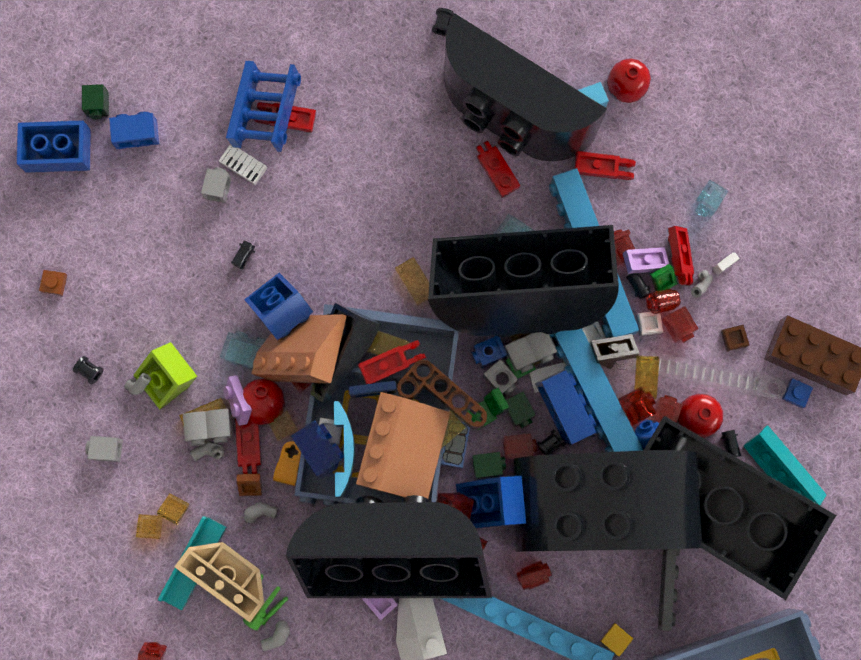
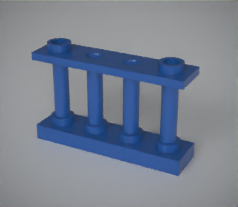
(247, 95)

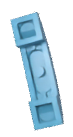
(343, 478)

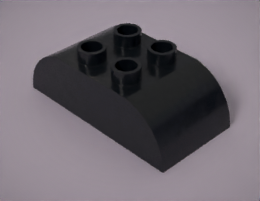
(515, 97)
(524, 280)
(609, 501)
(747, 514)
(389, 551)

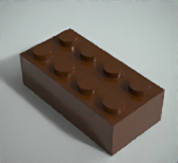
(816, 355)

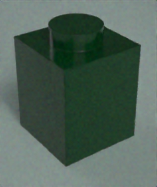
(95, 101)
(520, 410)
(488, 465)

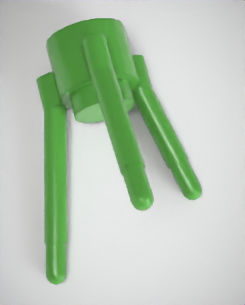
(261, 617)

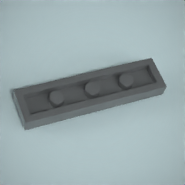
(668, 594)

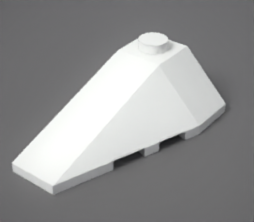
(418, 630)

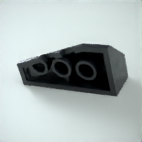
(355, 341)

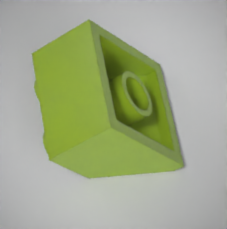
(168, 374)

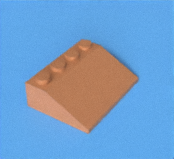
(304, 354)
(403, 447)

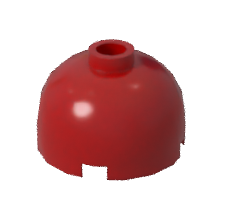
(629, 80)
(265, 400)
(701, 415)

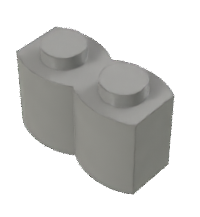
(530, 350)
(208, 425)

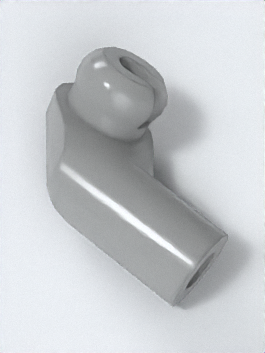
(701, 287)
(137, 387)
(210, 449)
(259, 509)
(279, 637)

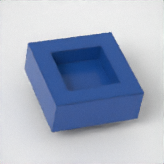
(797, 393)

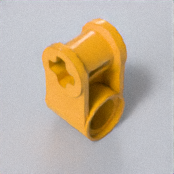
(287, 468)

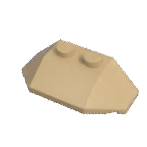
(225, 576)

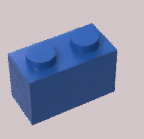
(134, 130)

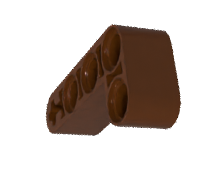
(445, 397)

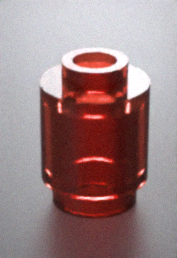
(663, 301)
(534, 575)

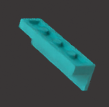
(782, 465)
(179, 586)

